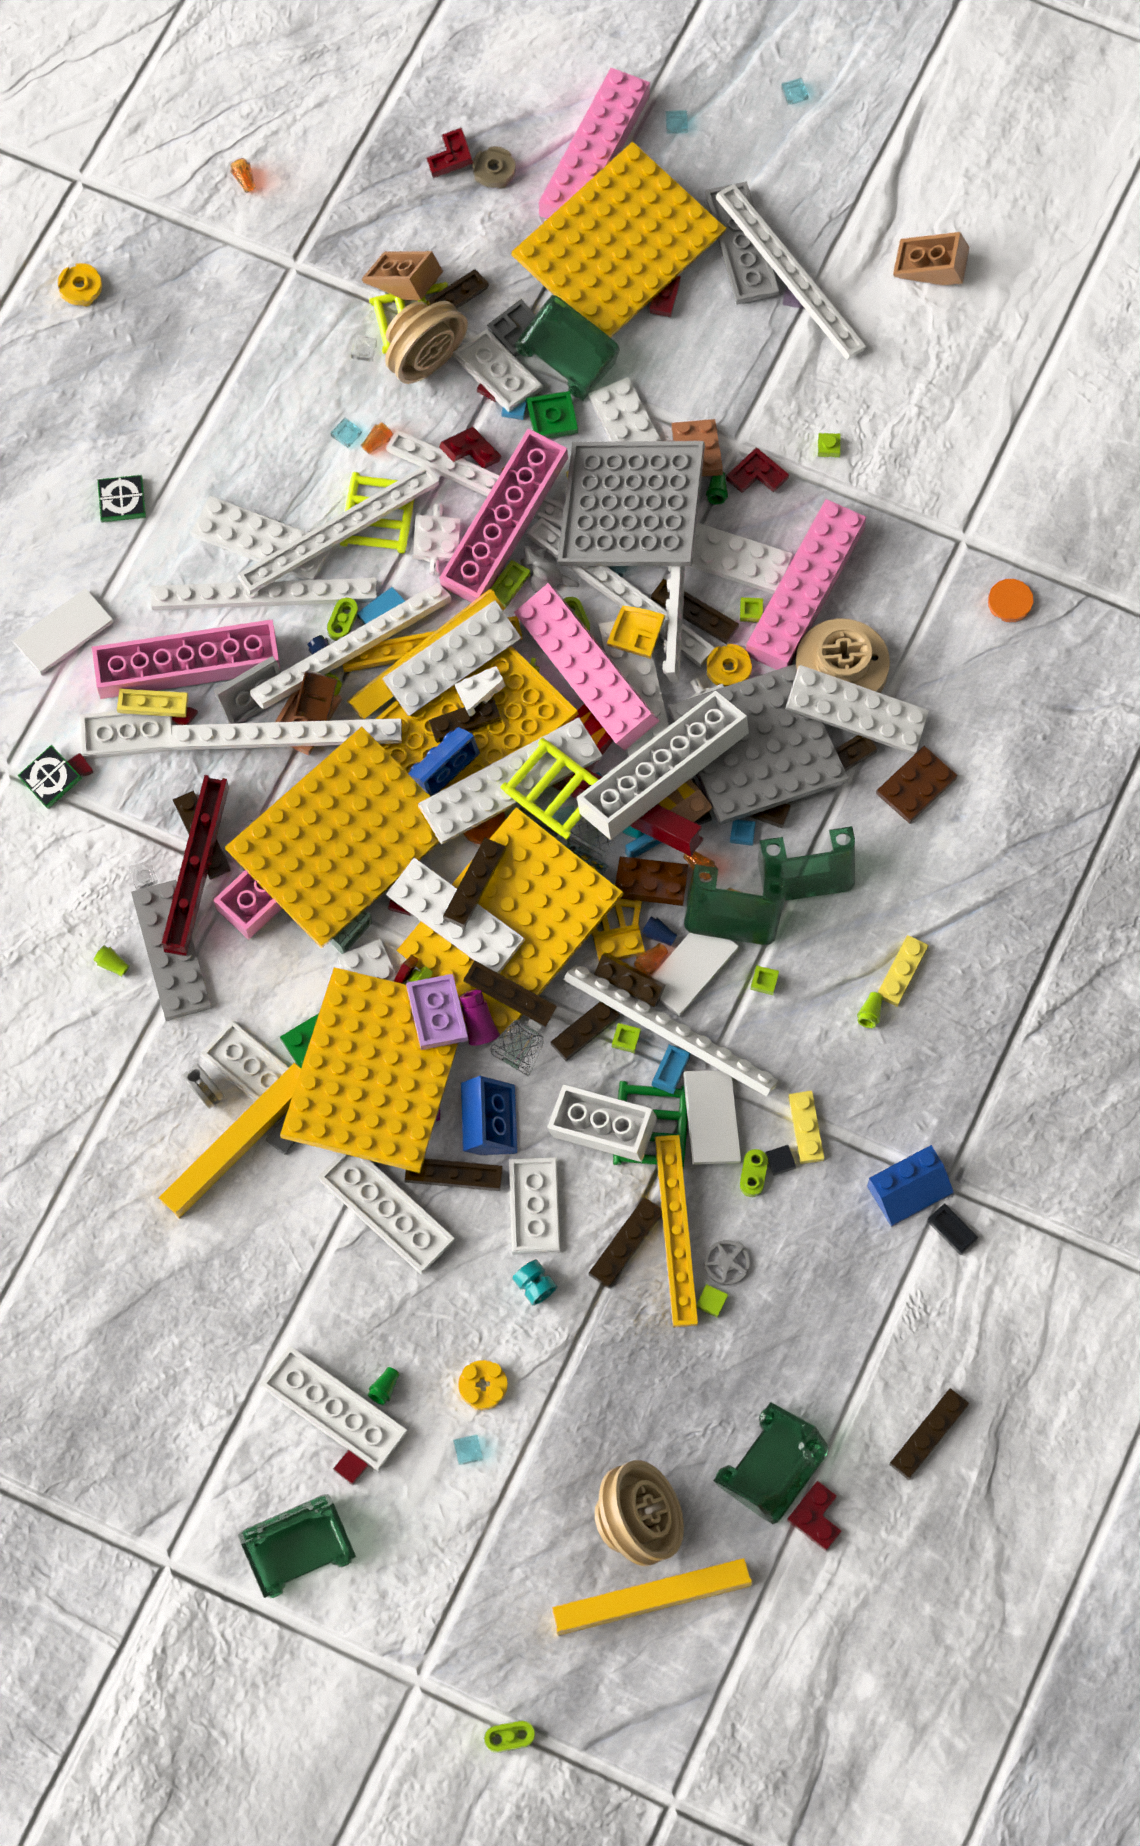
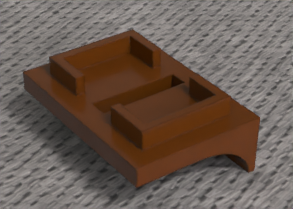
(314, 707)

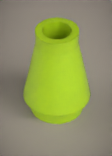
(111, 961)
(870, 1011)

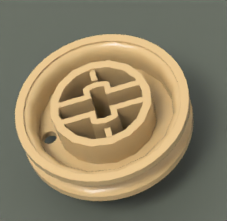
(423, 339)
(845, 652)
(639, 1513)

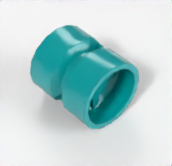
(527, 1278)

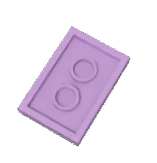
(436, 1011)

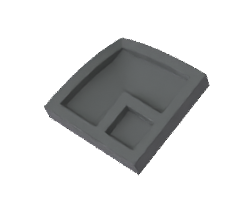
(511, 325)

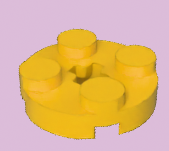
(83, 295)
(724, 655)
(473, 1374)

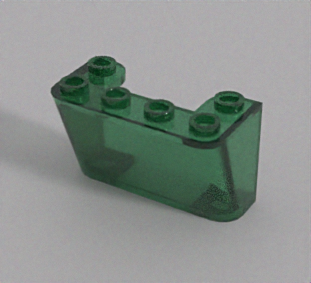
(814, 873)
(733, 913)

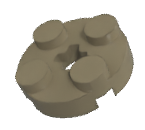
(494, 178)

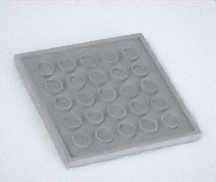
(631, 503)
(778, 758)

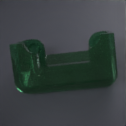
(569, 346)
(775, 1464)
(296, 1544)

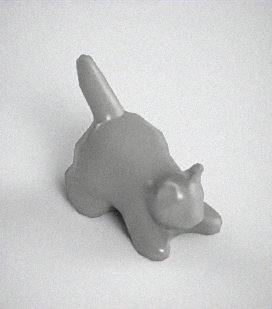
(543, 570)

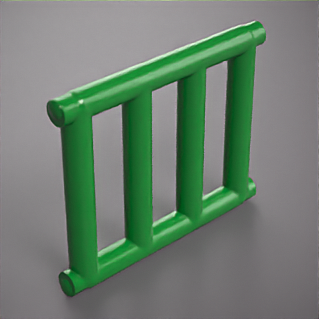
(680, 1116)

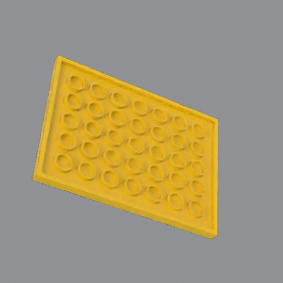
(619, 240)
(526, 706)
(337, 837)
(539, 894)
(366, 1078)

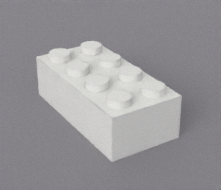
(602, 1123)

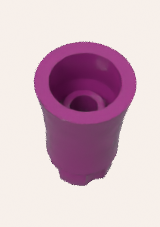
(478, 1018)

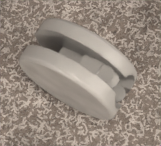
(202, 1085)

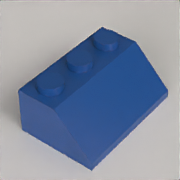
(445, 761)
(488, 1116)
(910, 1185)

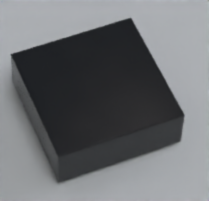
(780, 1160)

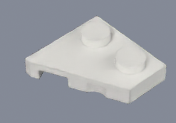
(479, 688)

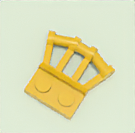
(622, 941)

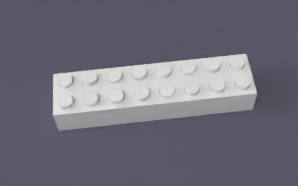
(662, 765)

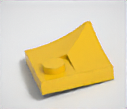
(636, 631)

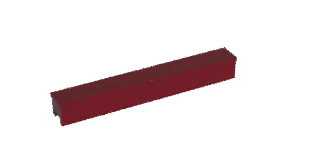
(656, 823)
(195, 866)

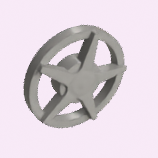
(727, 1262)

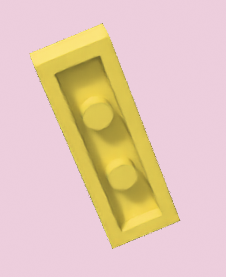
(152, 702)
(902, 970)
(806, 1127)

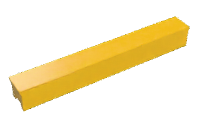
(378, 693)
(231, 1144)
(651, 1596)

